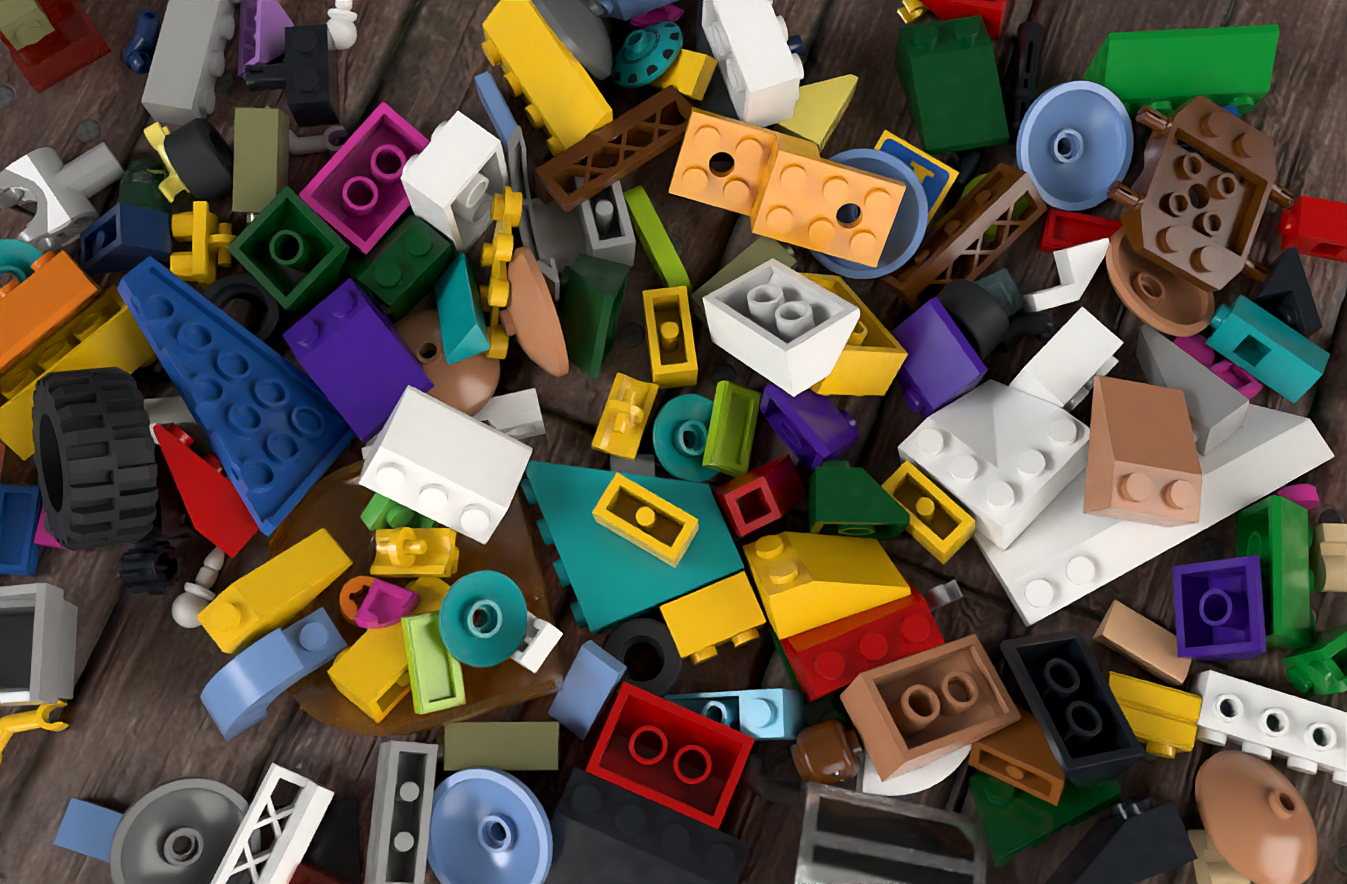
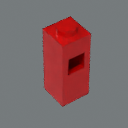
(1315, 228)

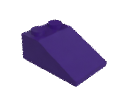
(356, 358)

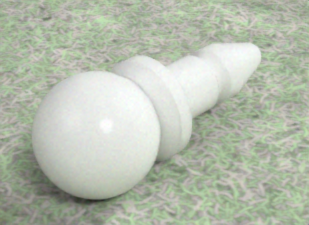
(342, 25)
(197, 595)

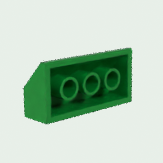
(1179, 64)

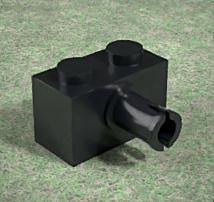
(306, 73)

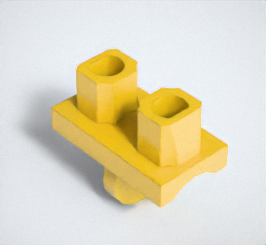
(208, 245)
(625, 417)
(415, 552)

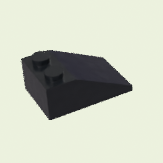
(1128, 845)

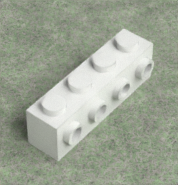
(1271, 724)

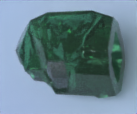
(141, 185)

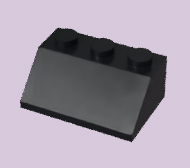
(1073, 706)

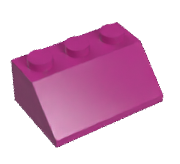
(361, 184)

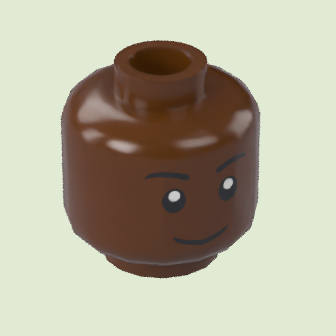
(828, 752)

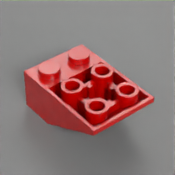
(206, 492)

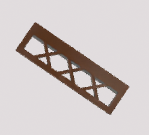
(612, 143)
(962, 233)

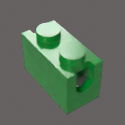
(1321, 665)

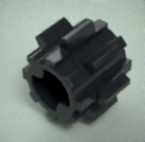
(150, 567)

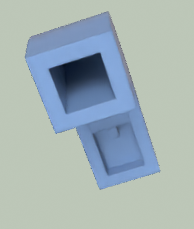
(255, 677)

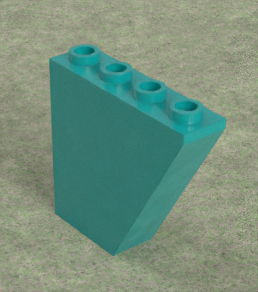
(610, 573)

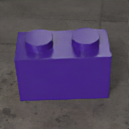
(938, 360)
(809, 425)
(1219, 610)

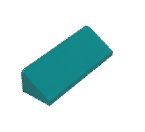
(460, 311)

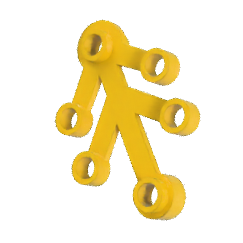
(507, 211)

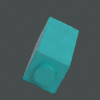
(1266, 348)

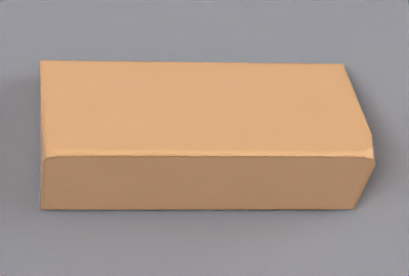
(1142, 643)

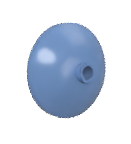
(1094, 141)
(908, 225)
(467, 834)

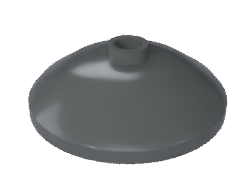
(581, 32)
(187, 807)

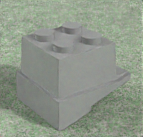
(36, 645)

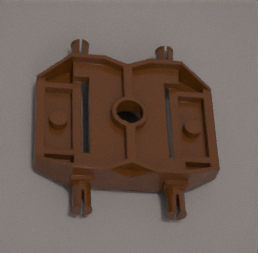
(1214, 239)

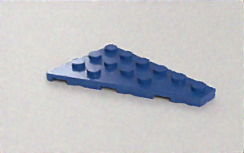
(251, 403)

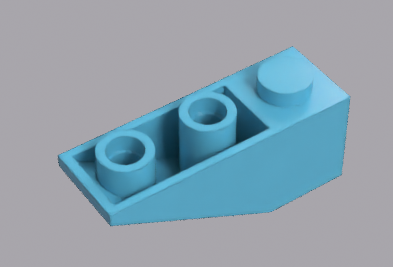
(757, 713)

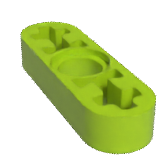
(655, 240)

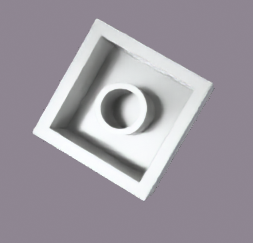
(1069, 362)

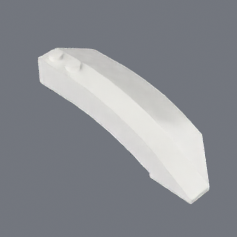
(1076, 552)

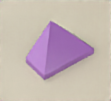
(261, 33)

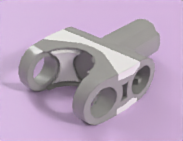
(59, 192)

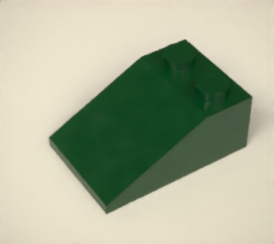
(952, 84)

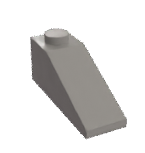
(1212, 404)

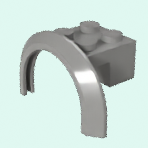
(556, 238)

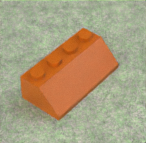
(41, 304)

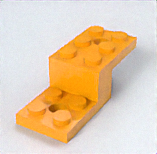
(786, 187)

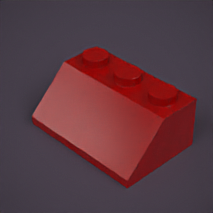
(837, 652)
(670, 755)

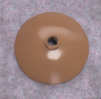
(1155, 293)
(532, 314)
(462, 385)
(1256, 818)

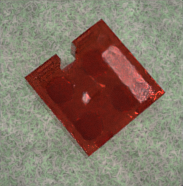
(63, 51)

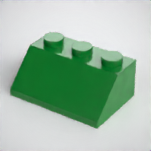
(1281, 537)

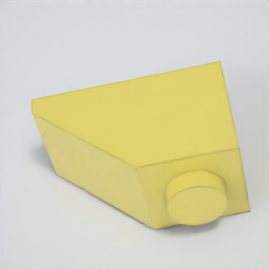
(819, 110)

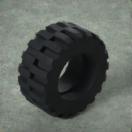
(94, 457)

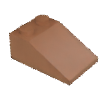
(1141, 455)
(928, 706)

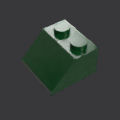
(291, 252)
(401, 265)
(591, 310)
(851, 504)

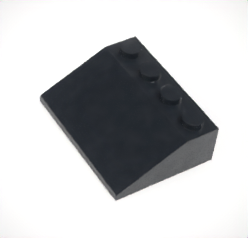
(625, 839)

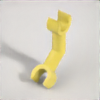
(171, 185)

